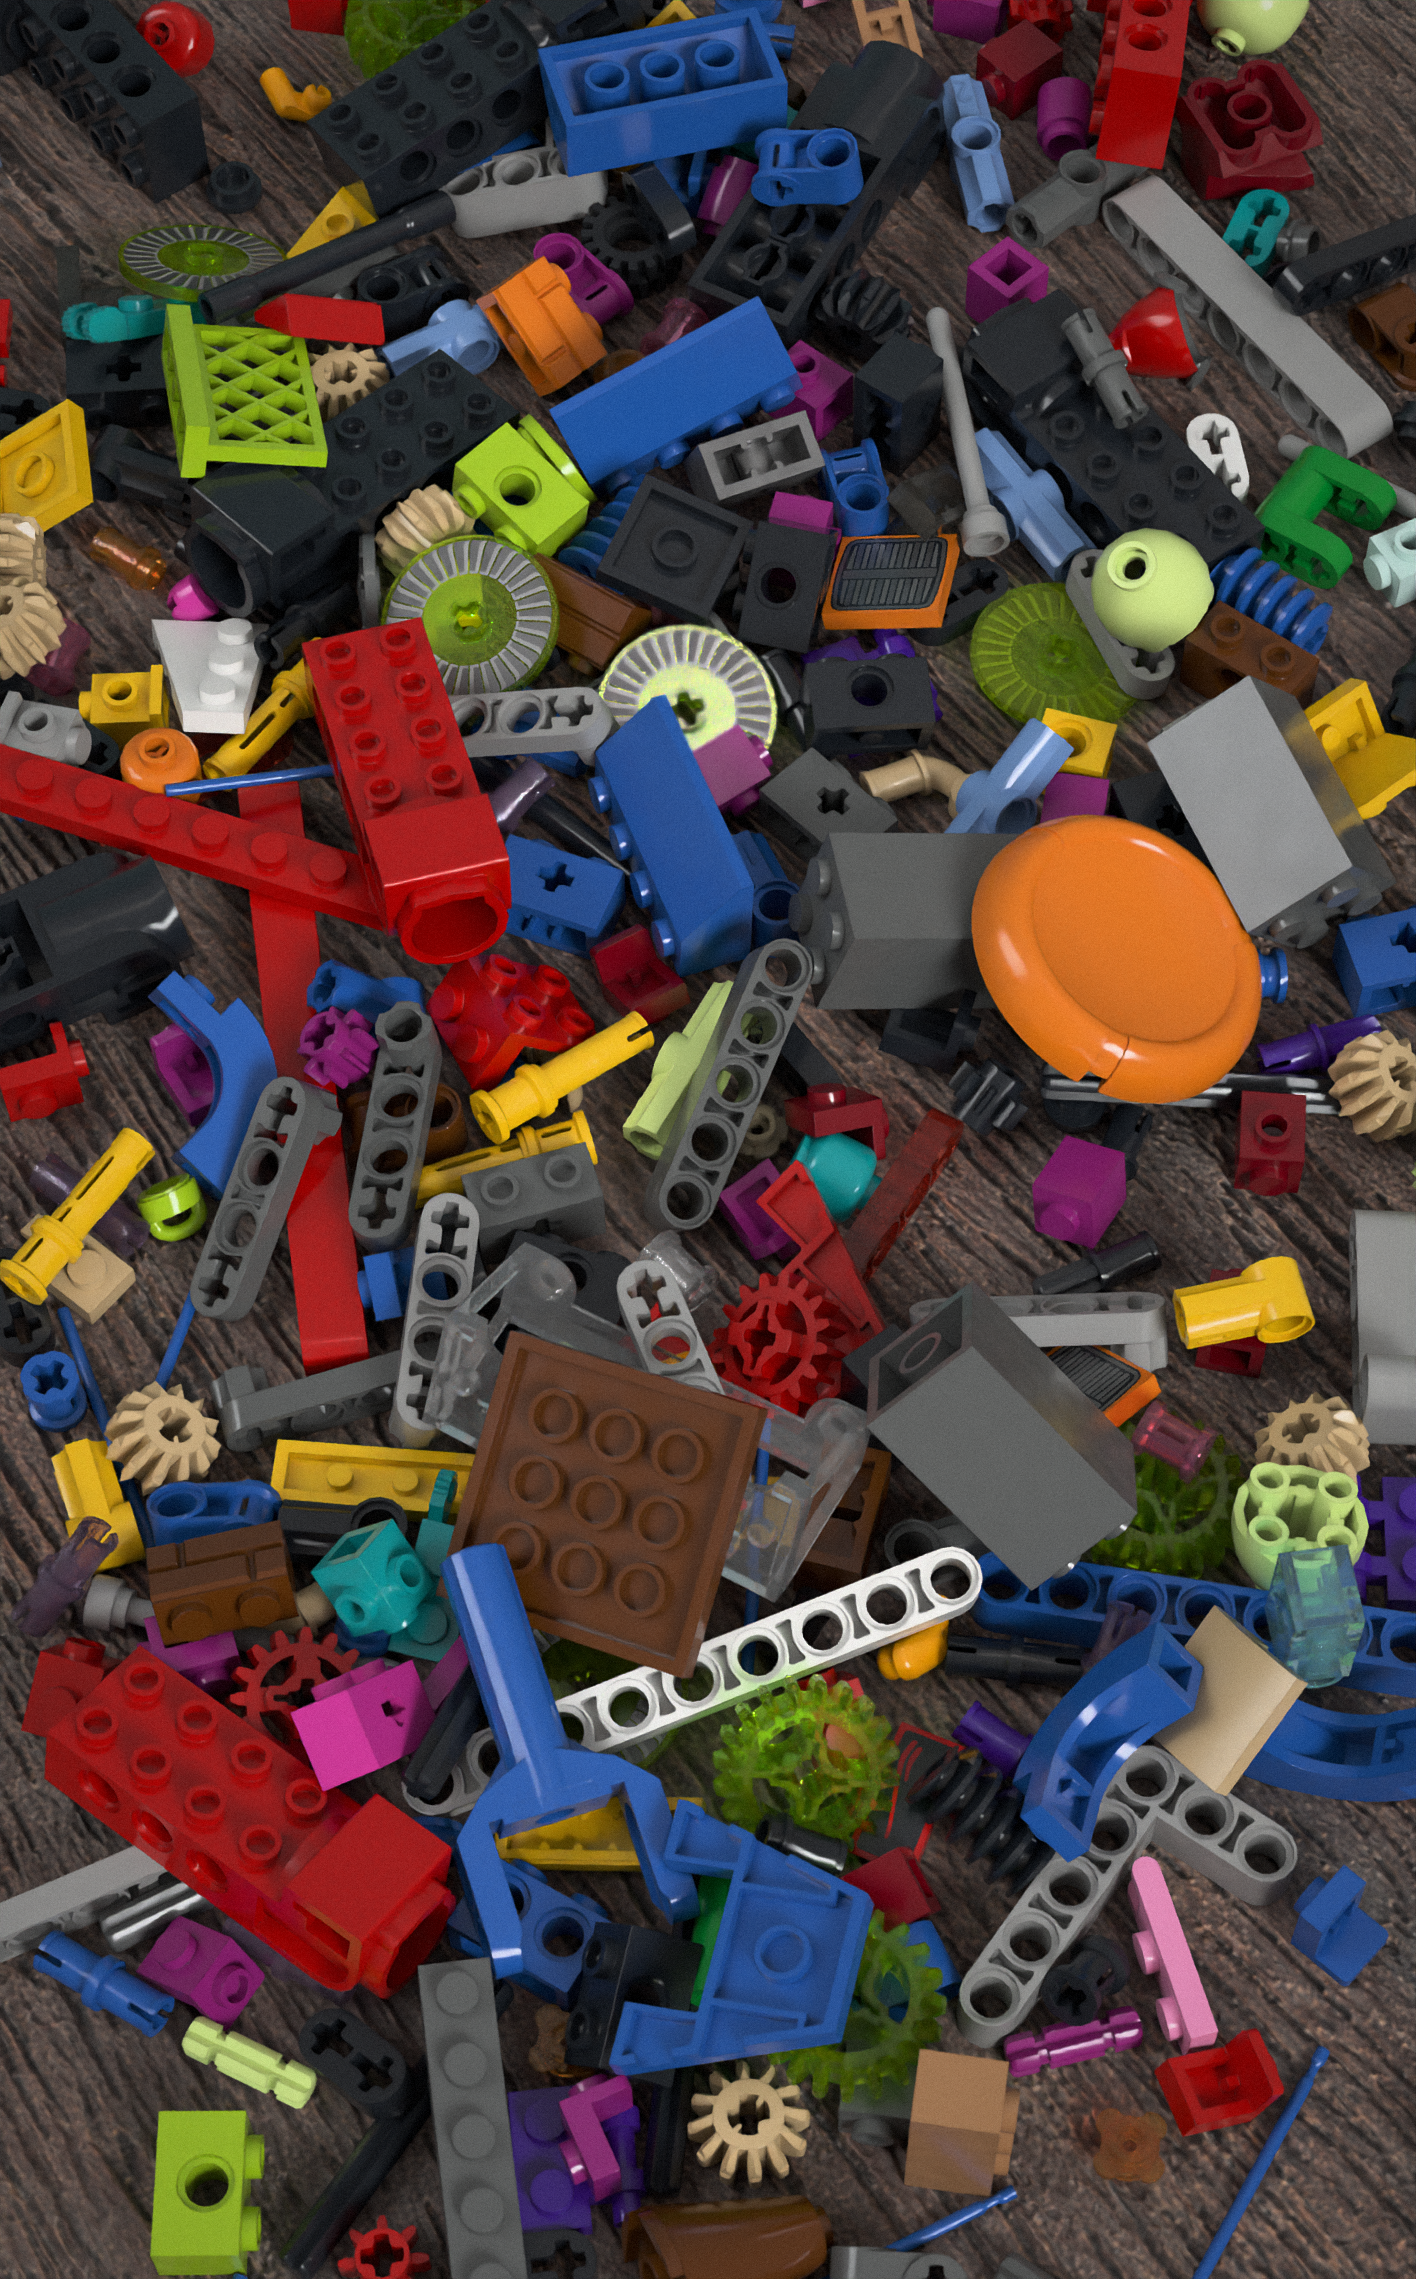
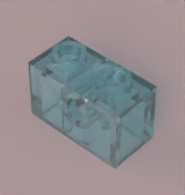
(1315, 1613)

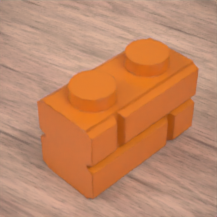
(543, 325)

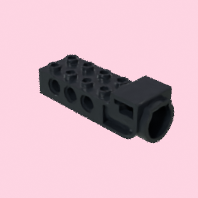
(112, 86)
(454, 98)
(794, 251)
(1112, 480)
(295, 528)
(85, 945)

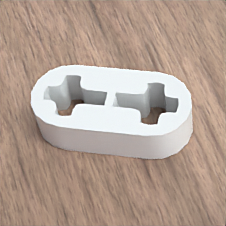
(1230, 461)

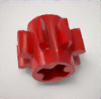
(1048, 16)
(382, 2241)

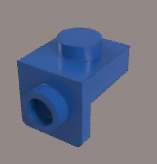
(387, 1281)
(1334, 1928)

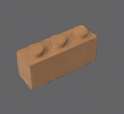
(960, 2123)

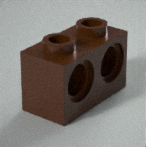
(848, 1538)

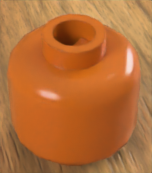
(161, 758)

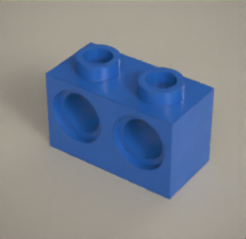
(543, 1918)

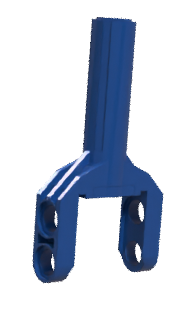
(539, 1769)

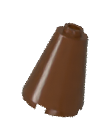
(728, 2239)

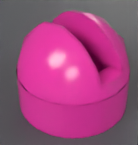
(190, 601)

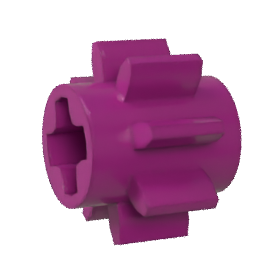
(338, 1047)

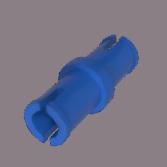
(103, 1983)

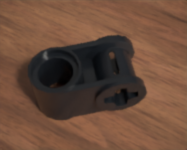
(410, 289)

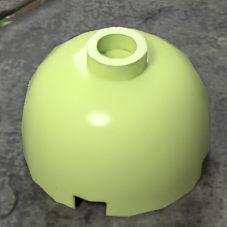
(1250, 25)

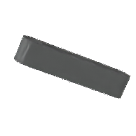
(750, 1066)

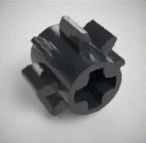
(988, 1096)

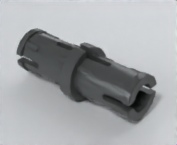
(1104, 368)

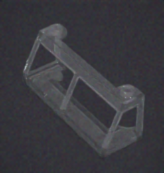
(541, 1298)

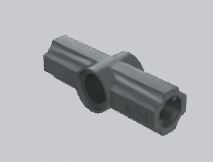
(1068, 197)

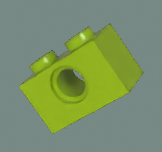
(511, 466)
(192, 2151)

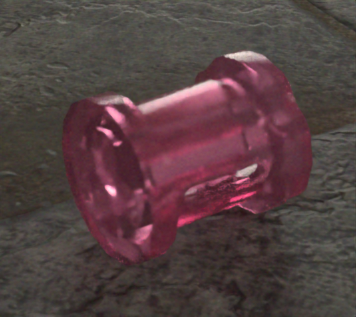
(677, 321)
(61, 662)
(1173, 1441)

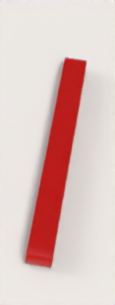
(318, 1218)

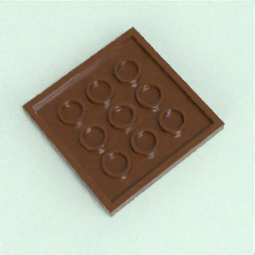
(609, 1498)

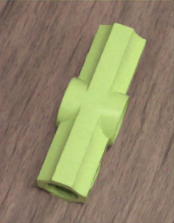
(674, 1071)

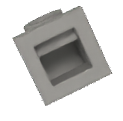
(44, 730)

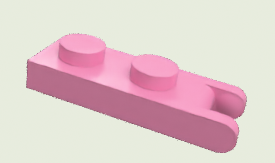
(1165, 1952)

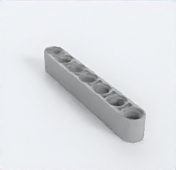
(1247, 320)

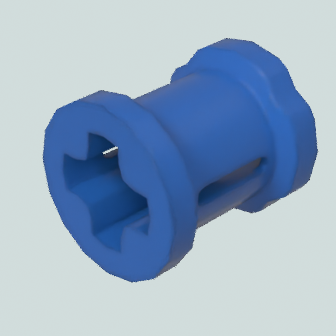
(54, 1391)

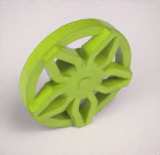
(554, 454)

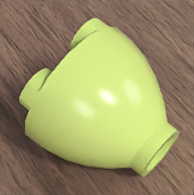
(1162, 602)
(1294, 1511)

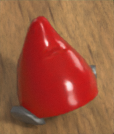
(1158, 336)

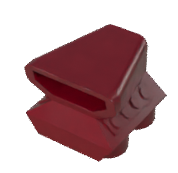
(1247, 133)

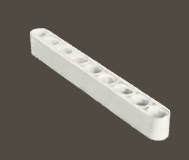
(731, 1682)

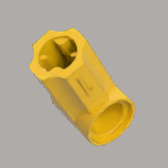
(1261, 1302)
(92, 1489)

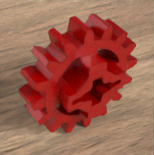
(781, 1340)
(302, 1671)

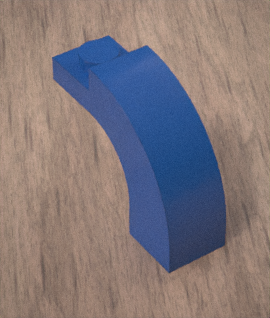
(239, 1068)
(1096, 1729)
(1341, 1754)

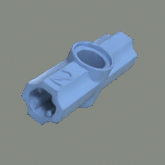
(975, 154)
(454, 328)
(1030, 506)
(1006, 796)

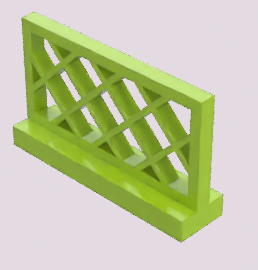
(197, 395)

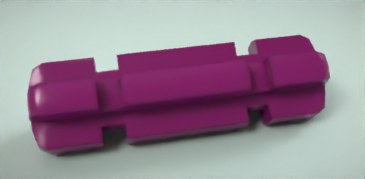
(1068, 2044)

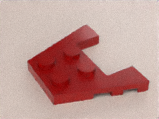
(824, 1258)

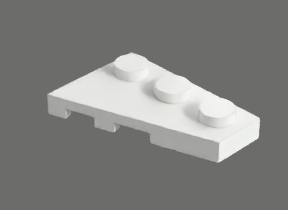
(211, 671)

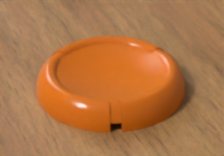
(1117, 957)

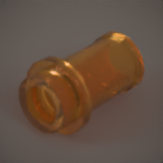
(139, 565)

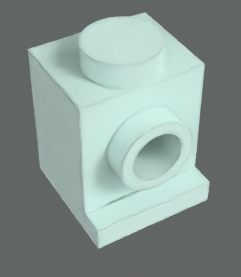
(1392, 563)

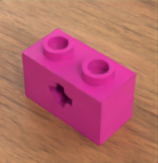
(363, 1721)

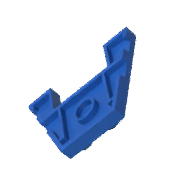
(778, 1961)

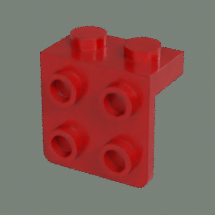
(497, 1007)

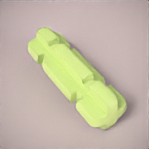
(249, 2062)

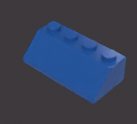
(663, 91)
(678, 398)
(673, 841)

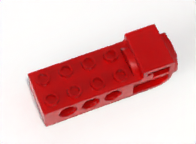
(1137, 78)
(410, 791)
(251, 1830)

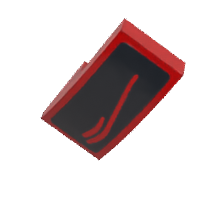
(905, 1822)

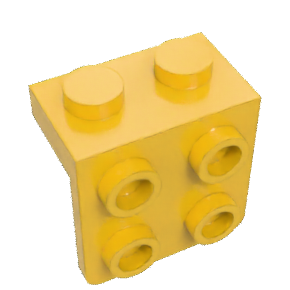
(1366, 758)

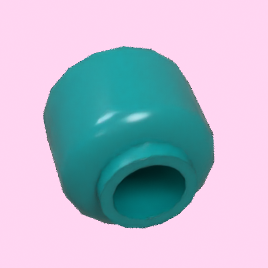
(840, 1170)

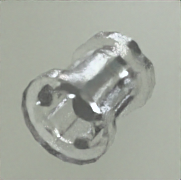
(693, 1279)

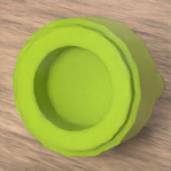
(169, 1199)

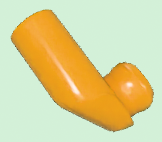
(290, 103)
(915, 1653)

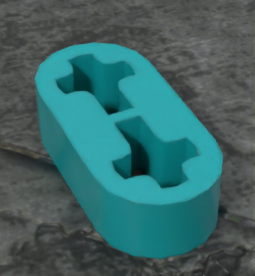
(1243, 233)

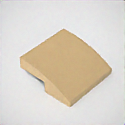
(1237, 1703)

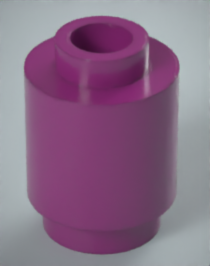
(1063, 116)
(724, 192)

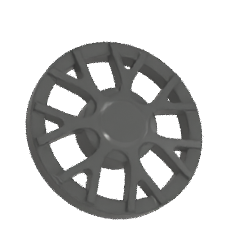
(368, 582)

